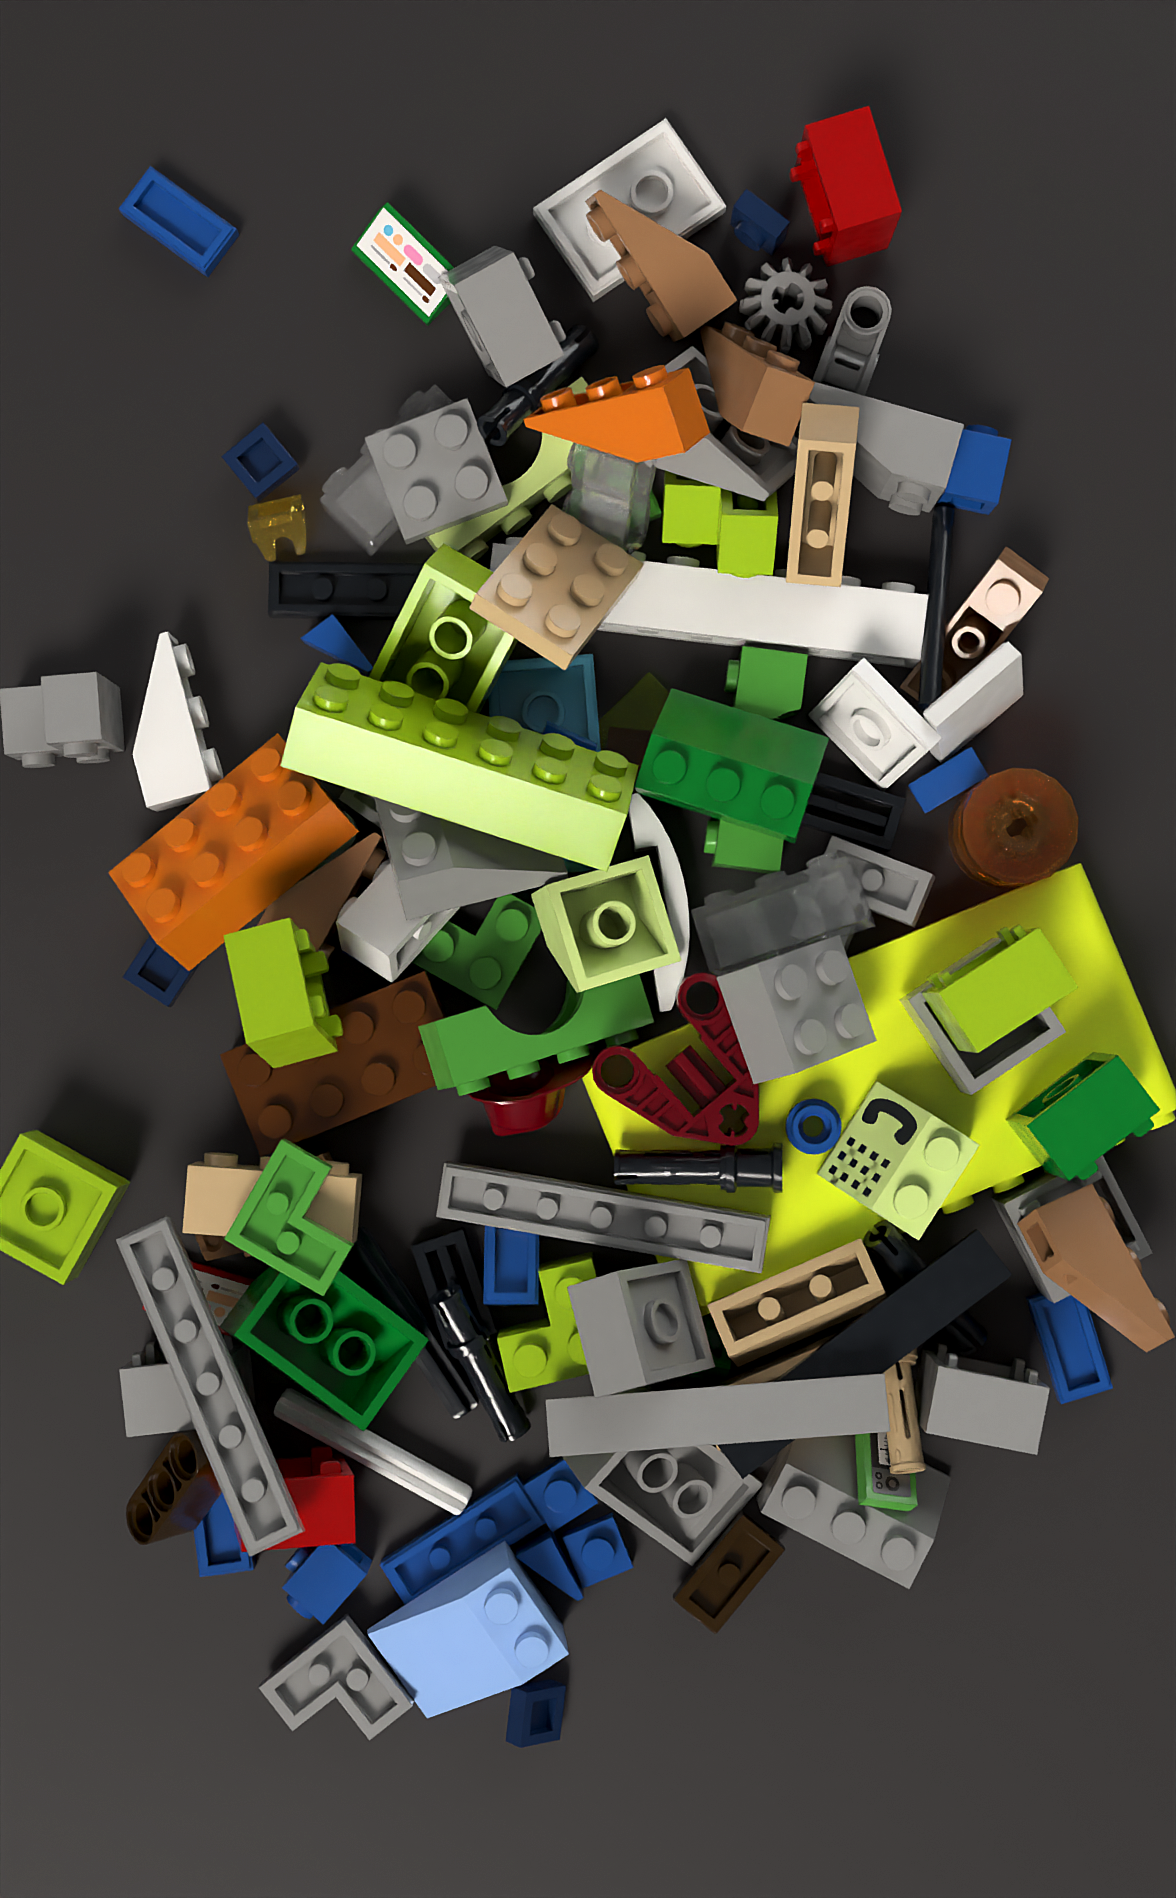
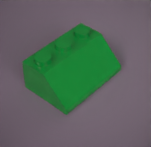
(731, 765)
(333, 1346)

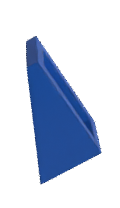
(334, 641)
(948, 780)
(550, 1561)

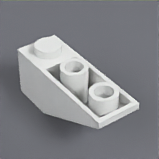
(169, 741)

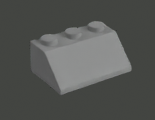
(817, 1495)

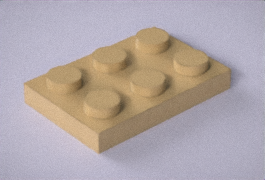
(556, 586)

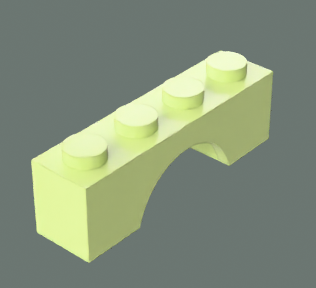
(546, 478)

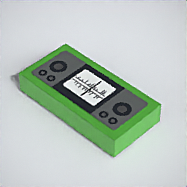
(875, 1482)

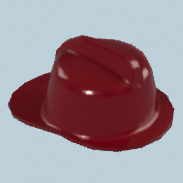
(532, 1099)

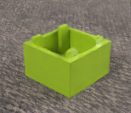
(999, 989)
(282, 993)
(54, 1205)

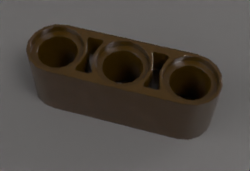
(173, 1492)

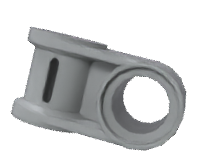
(853, 350)

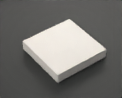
(975, 701)
(874, 725)

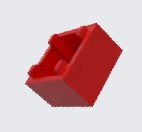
(847, 186)
(323, 1498)

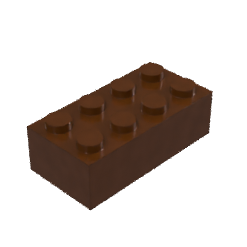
(375, 1066)

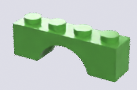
(771, 687)
(477, 1045)

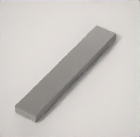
(604, 1216)
(210, 1386)
(718, 1415)

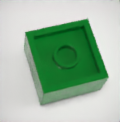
(1084, 1116)

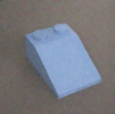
(471, 1634)

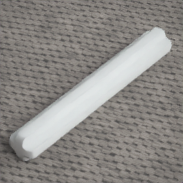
(373, 1451)

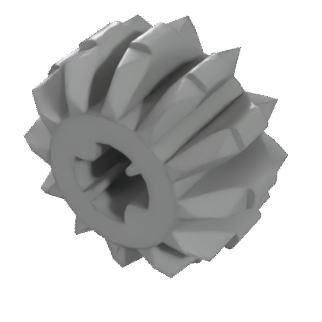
(773, 291)

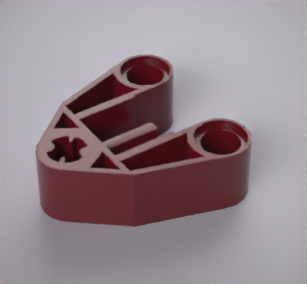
(657, 1103)

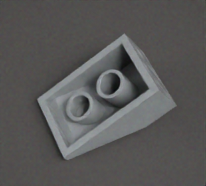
(898, 450)
(728, 455)
(452, 865)
(669, 1493)

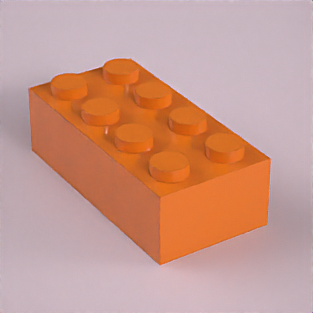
(231, 854)

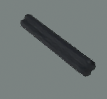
(390, 1291)

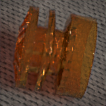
(985, 811)

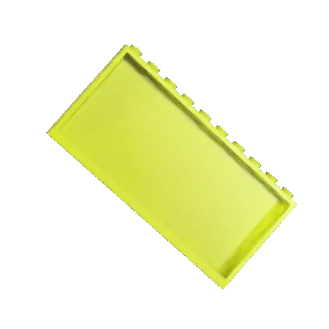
(813, 1213)

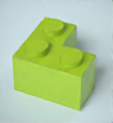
(736, 523)
(548, 1347)

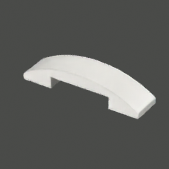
(650, 835)

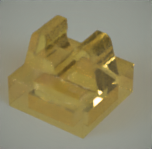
(278, 519)

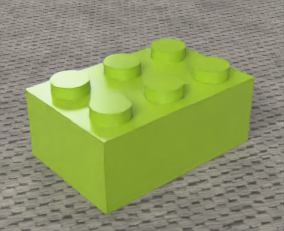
(439, 641)

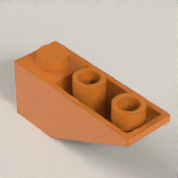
(632, 420)

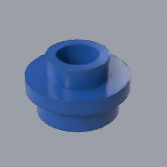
(828, 1136)

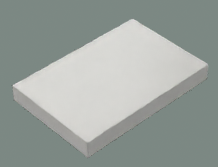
(649, 175)

